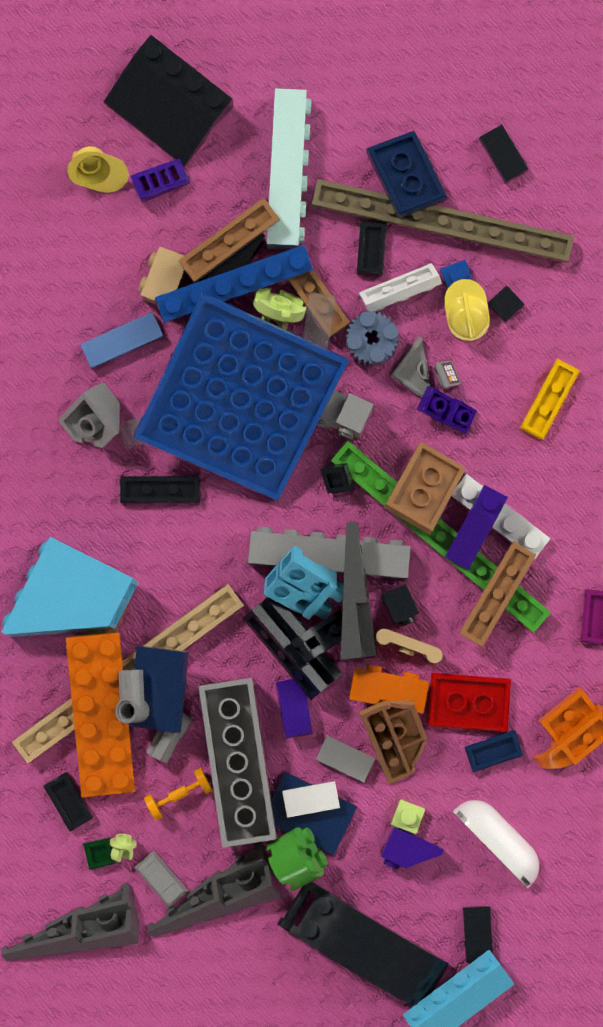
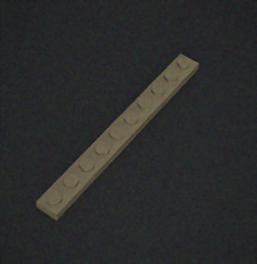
(445, 222)

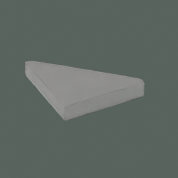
(413, 370)

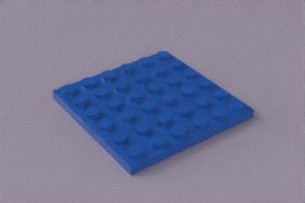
(240, 397)

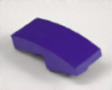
(446, 410)
(294, 709)

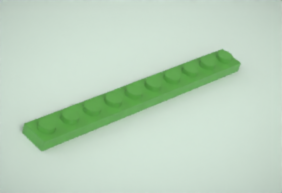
(380, 486)

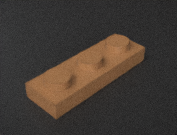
(310, 282)

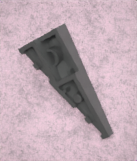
(356, 618)
(238, 887)
(102, 925)

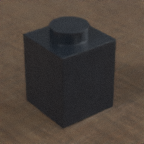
(400, 605)

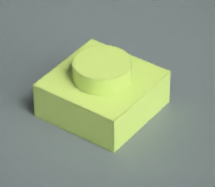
(408, 816)

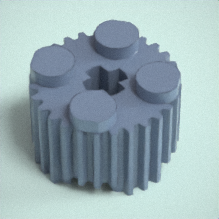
(372, 324)

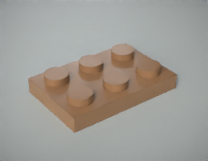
(424, 488)

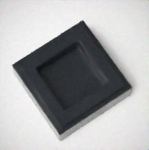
(505, 304)
(337, 478)

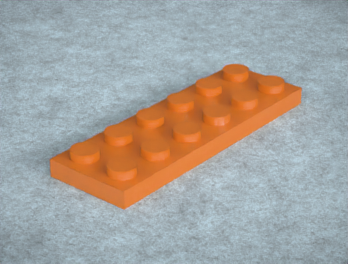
(100, 736)

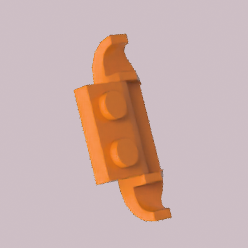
(575, 731)

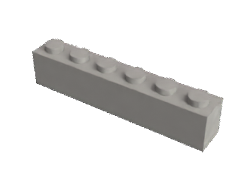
(378, 559)

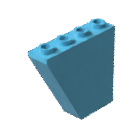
(68, 594)

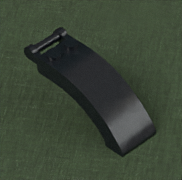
(364, 945)

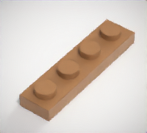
(229, 240)
(497, 594)

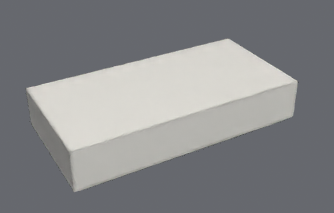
(311, 799)

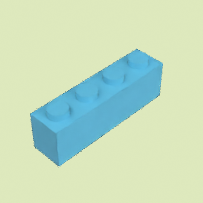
(461, 995)

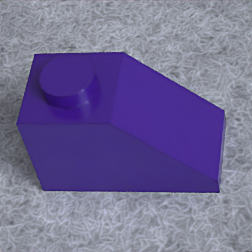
(407, 849)

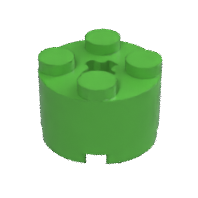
(296, 858)

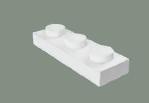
(400, 288)

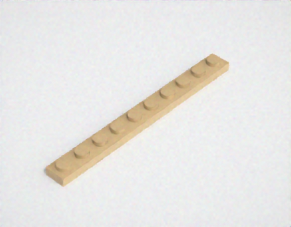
(175, 637)

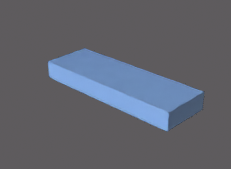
(122, 340)

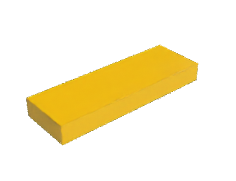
(549, 399)

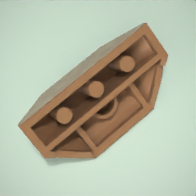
(395, 736)

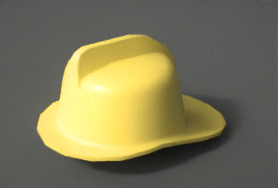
(97, 170)
(467, 310)

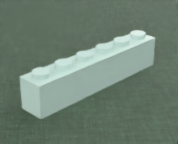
(287, 168)

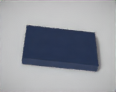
(406, 174)
(163, 687)
(326, 825)

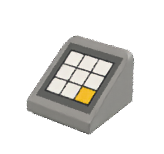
(447, 375)

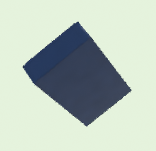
(493, 751)

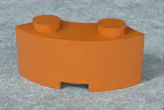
(374, 687)

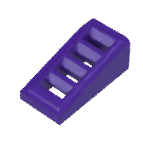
(156, 171)

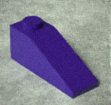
(476, 527)

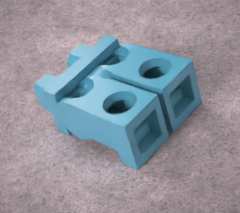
(303, 585)

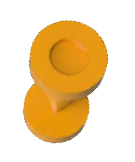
(178, 794)

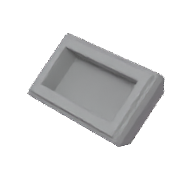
(161, 879)

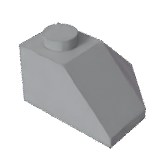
(93, 417)

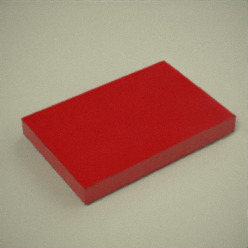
(469, 702)

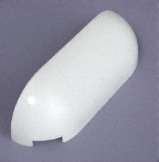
(500, 839)

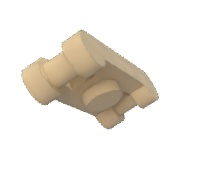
(409, 645)

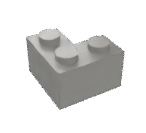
(346, 414)

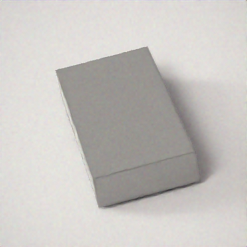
(345, 758)

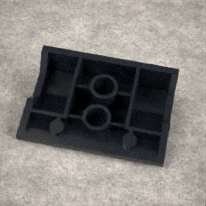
(168, 100)

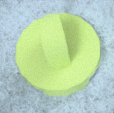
(279, 307)

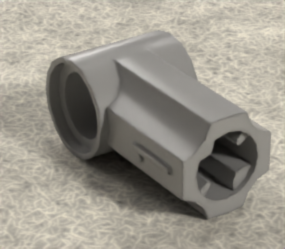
(131, 694)
(165, 742)

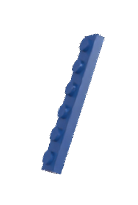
(235, 282)

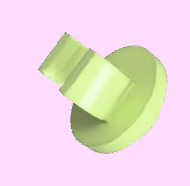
(122, 847)

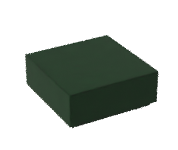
(99, 853)

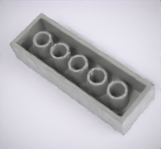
(237, 762)

